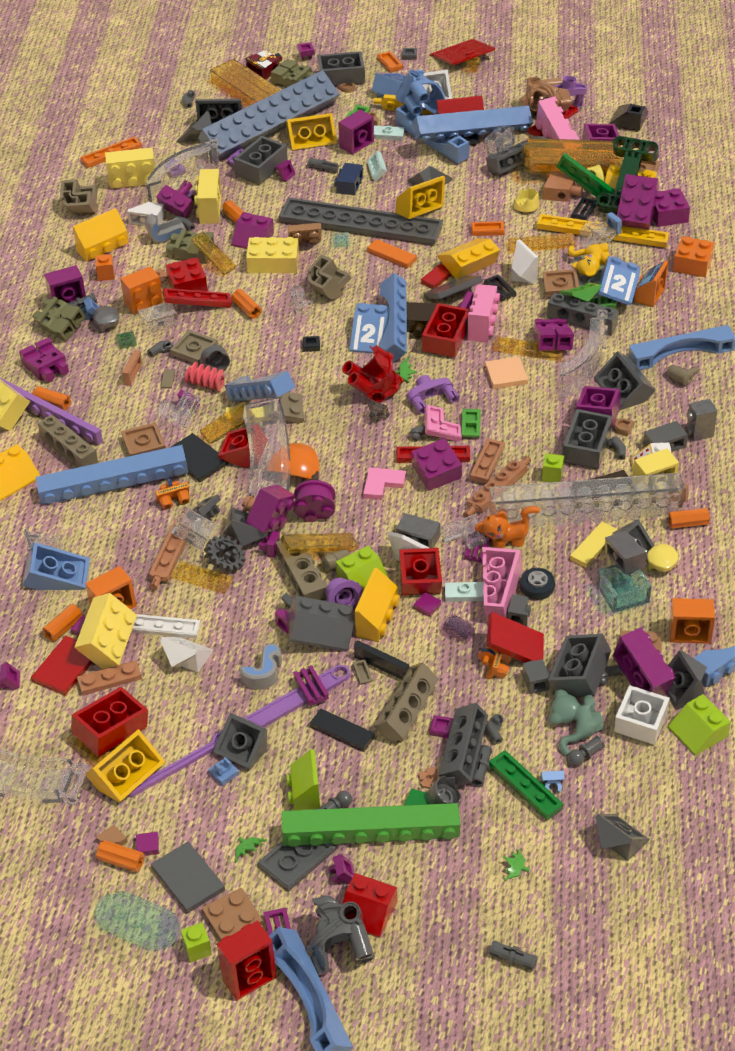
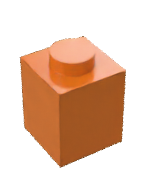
(105, 267)

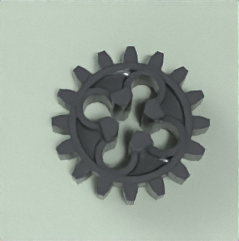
(230, 561)

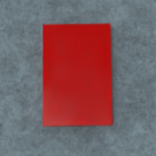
(514, 639)
(62, 667)

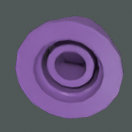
(344, 592)

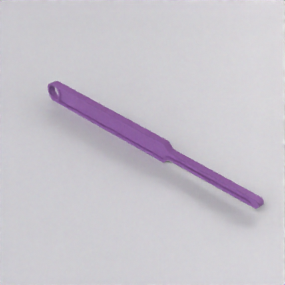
(263, 716)

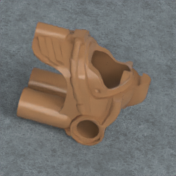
(542, 89)

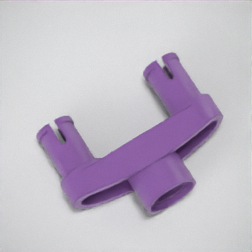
(576, 89)
(426, 387)

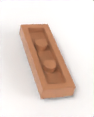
(487, 461)
(109, 678)

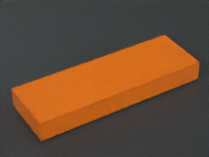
(391, 253)

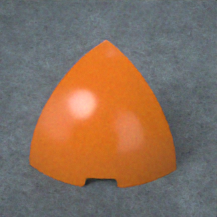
(303, 460)

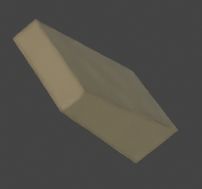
(168, 379)
(362, 672)

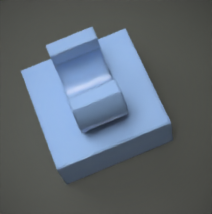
(552, 777)

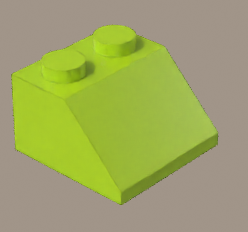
(359, 566)
(700, 725)
(304, 783)

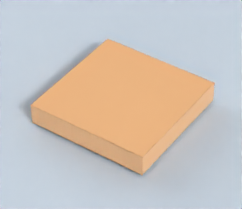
(506, 372)

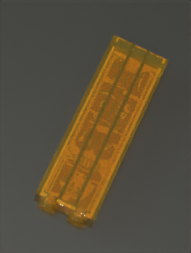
(242, 82)
(544, 154)

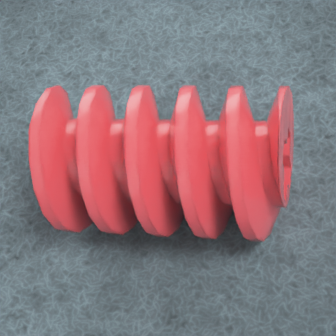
(205, 377)

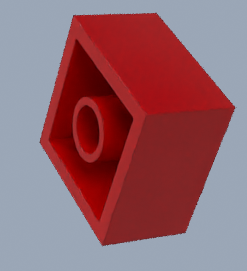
(186, 275)

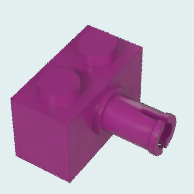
(176, 200)

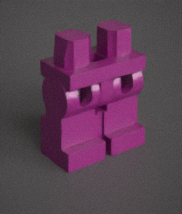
(553, 331)
(44, 360)

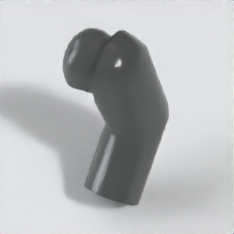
(188, 98)
(186, 222)
(161, 346)
(415, 432)
(619, 445)
(610, 671)
(493, 727)

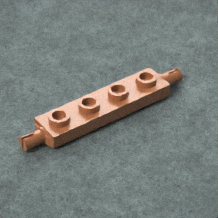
(506, 477)
(166, 559)

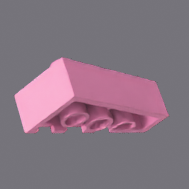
(552, 122)
(482, 313)
(500, 578)

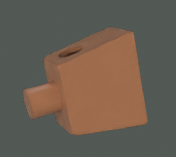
(560, 187)

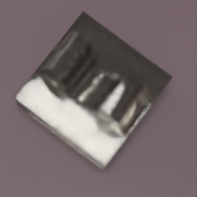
(378, 411)

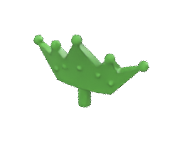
(405, 371)
(247, 845)
(516, 865)

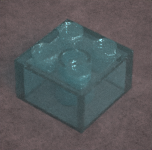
(623, 590)

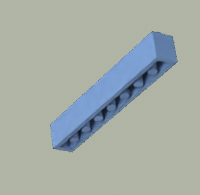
(470, 122)
(111, 475)

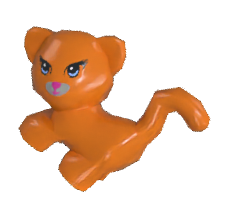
(501, 532)

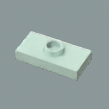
(388, 132)
(376, 166)
(464, 591)

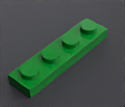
(583, 176)
(526, 785)

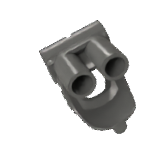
(335, 928)

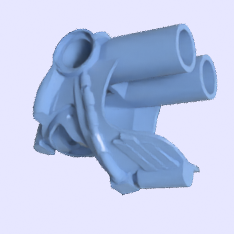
(416, 96)

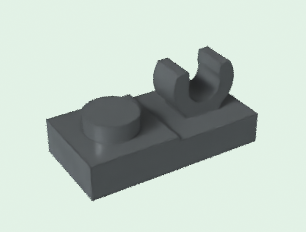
(208, 507)

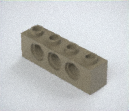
(67, 442)
(302, 573)
(406, 703)

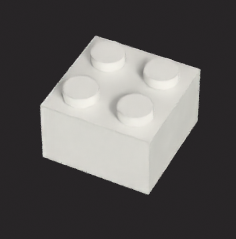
(641, 715)

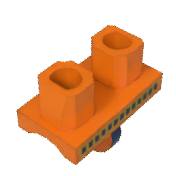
(171, 491)
(493, 658)

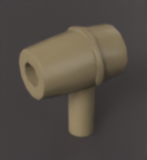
(681, 375)
(329, 559)

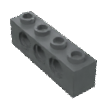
(507, 158)
(579, 312)
(464, 744)

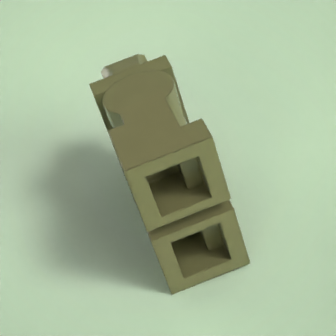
(290, 73)
(184, 249)
(59, 318)

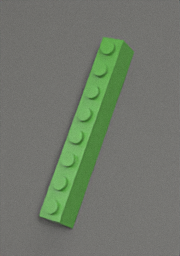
(370, 824)

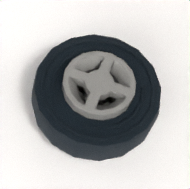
(537, 583)

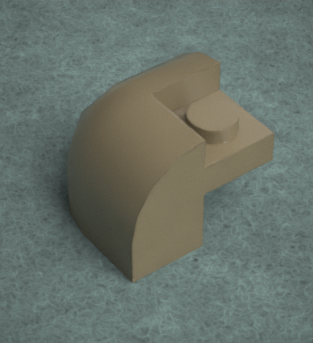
(78, 198)
(327, 278)

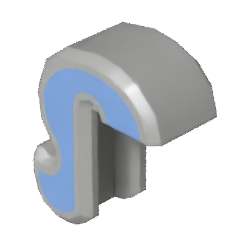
(163, 231)
(267, 673)

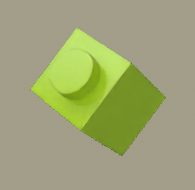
(553, 468)
(196, 942)

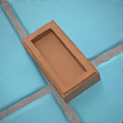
(132, 367)

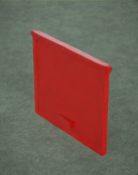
(462, 51)

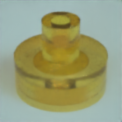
(473, 63)

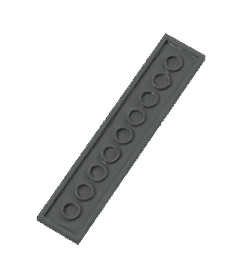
(361, 220)

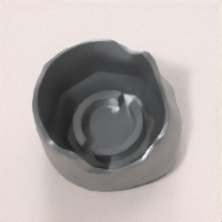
(105, 317)
(444, 791)

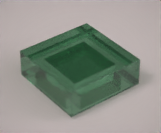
(126, 340)

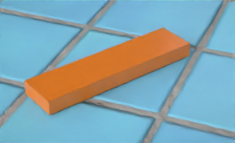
(99, 156)

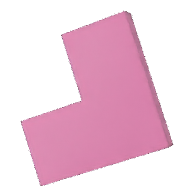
(438, 427)
(379, 479)

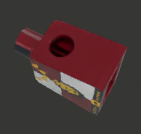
(263, 63)

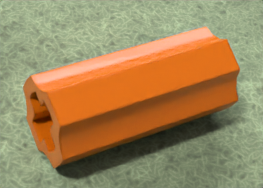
(232, 210)
(248, 305)
(58, 399)
(688, 518)
(62, 622)
(120, 856)

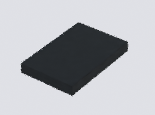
(200, 457)

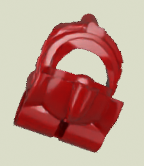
(376, 378)

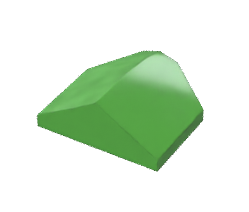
(583, 292)

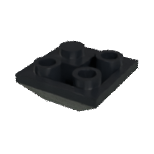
(630, 116)

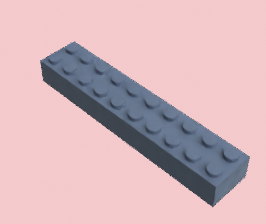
(270, 114)

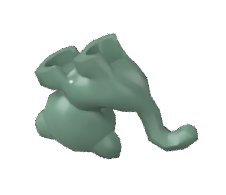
(567, 709)

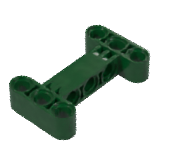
(630, 165)

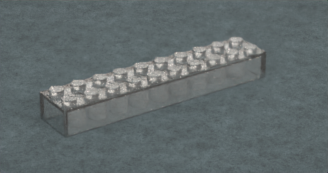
(591, 499)

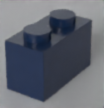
(349, 178)

